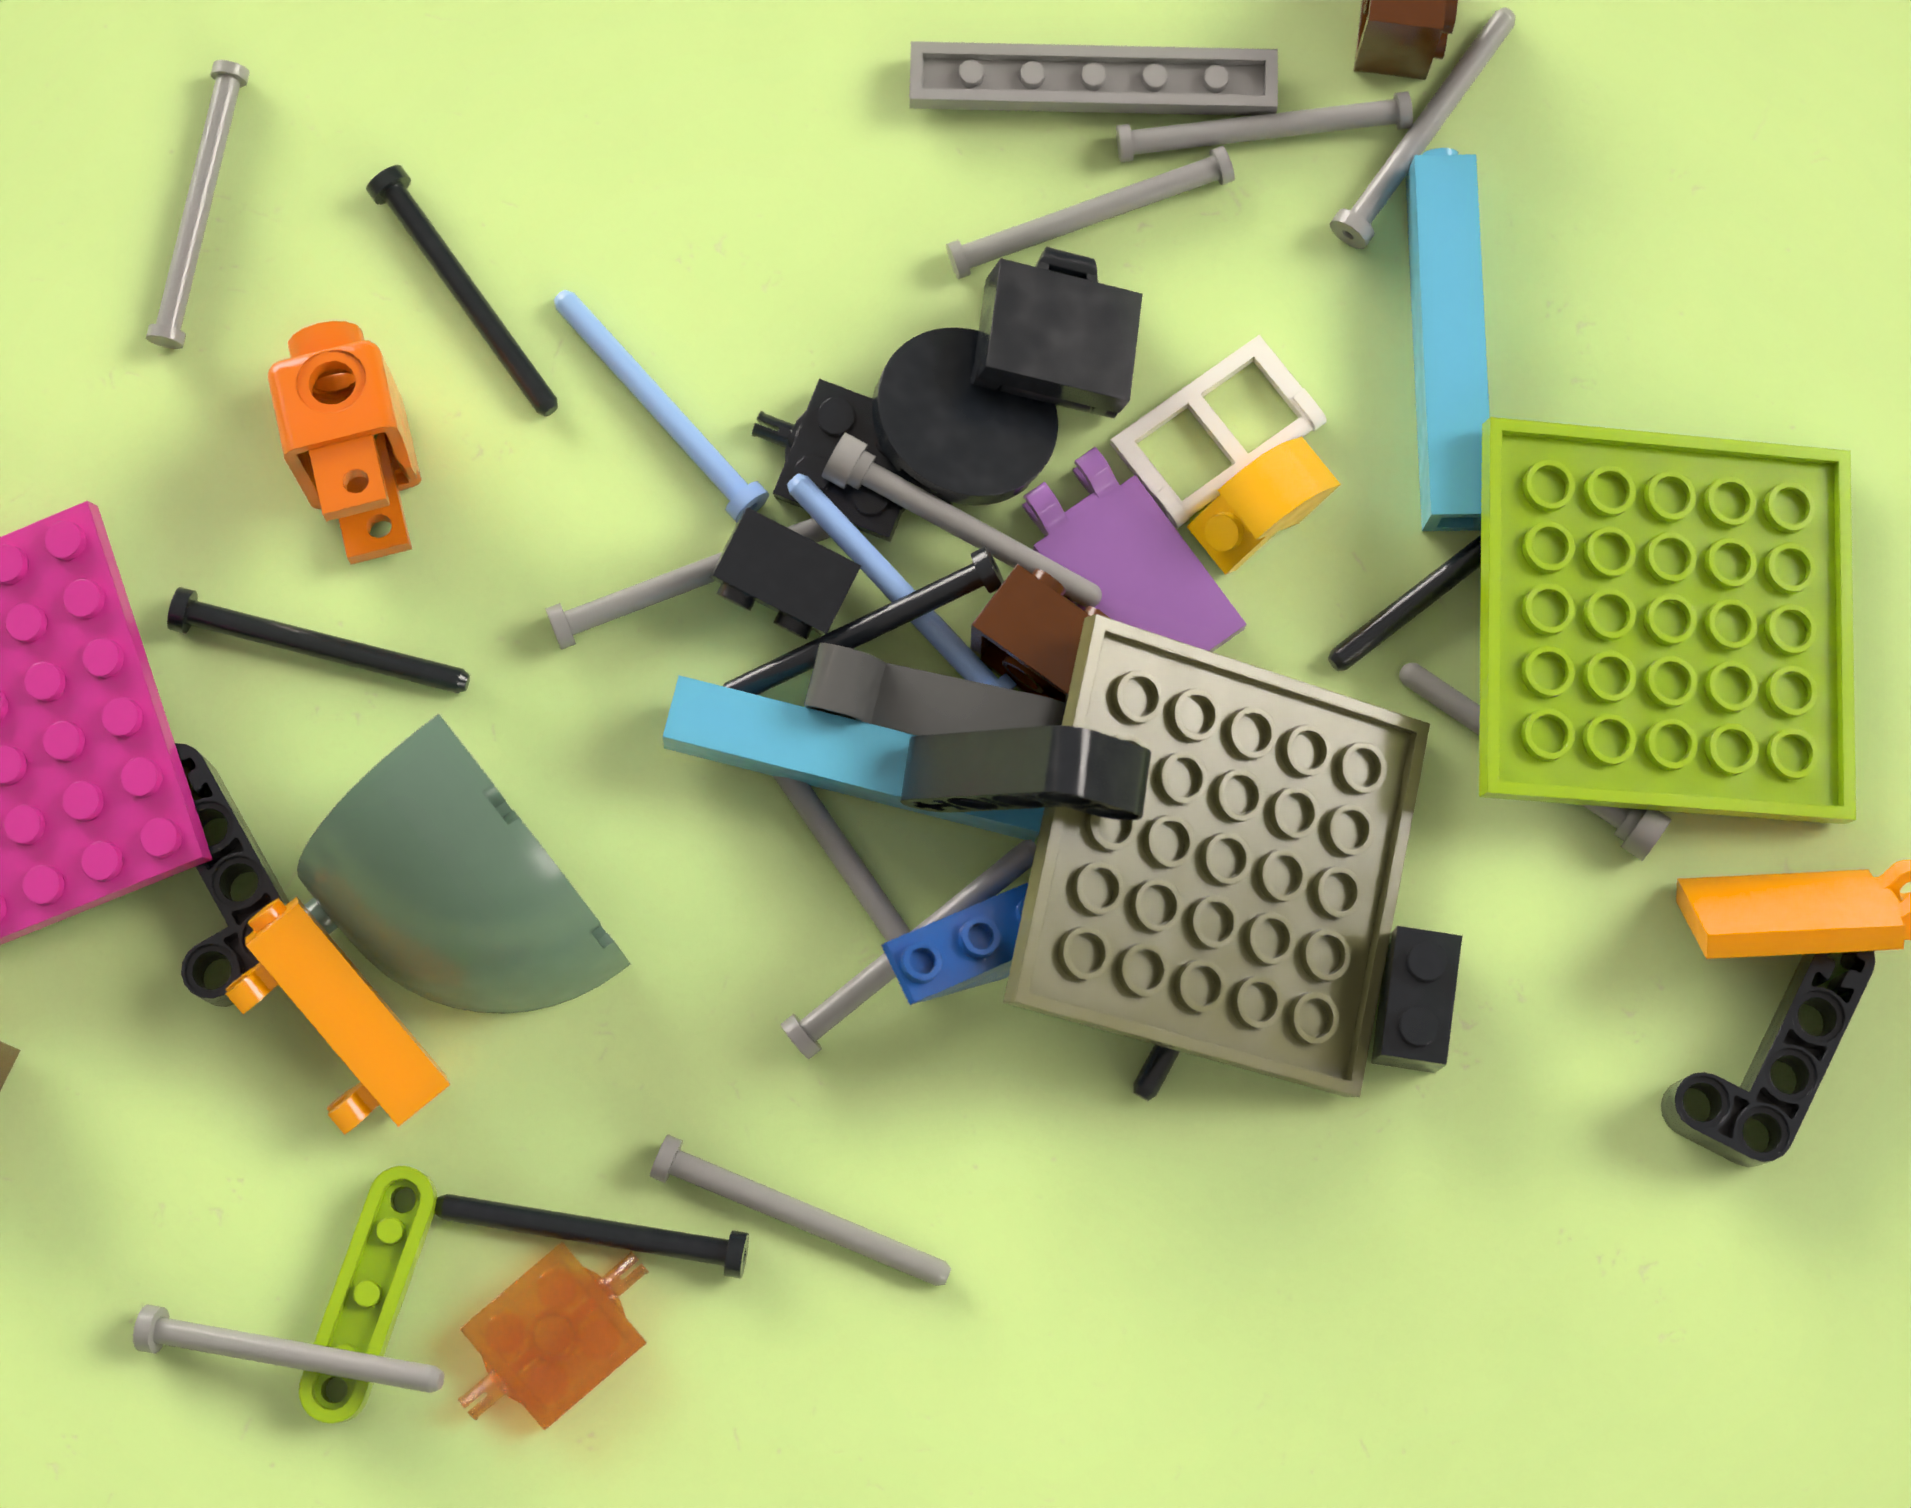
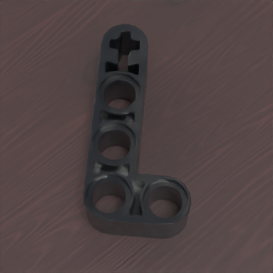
(1027, 771)
(231, 857)
(1782, 1042)

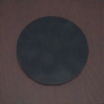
(956, 435)

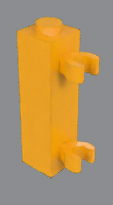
(343, 1009)

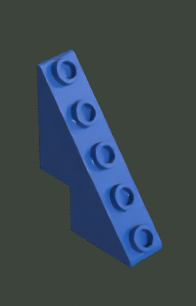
(958, 949)

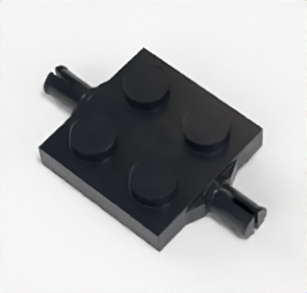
(811, 444)

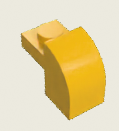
(1260, 501)

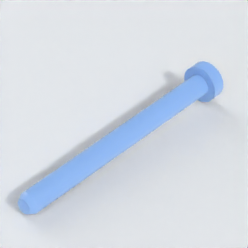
(661, 407)
(890, 581)

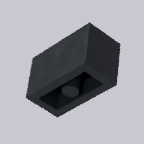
(783, 573)
(1417, 999)

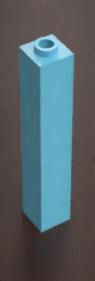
(1447, 336)
(810, 748)

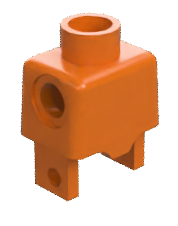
(327, 411)

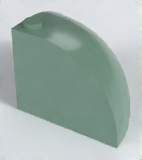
(452, 886)

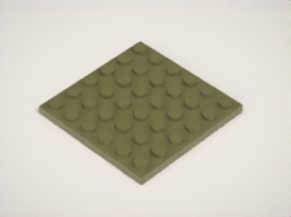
(1253, 887)

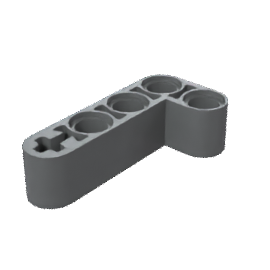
(917, 700)

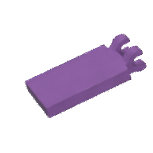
(1134, 557)

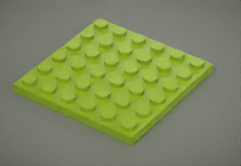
(1666, 622)

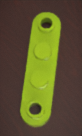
(371, 1286)

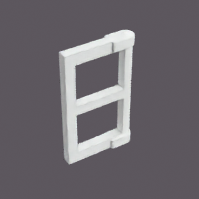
(1191, 397)

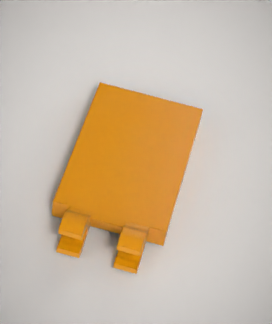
(1798, 912)

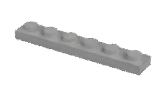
(1093, 78)

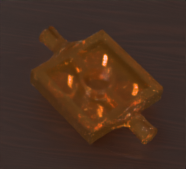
(553, 1335)

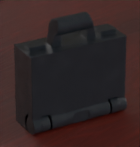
(1058, 334)

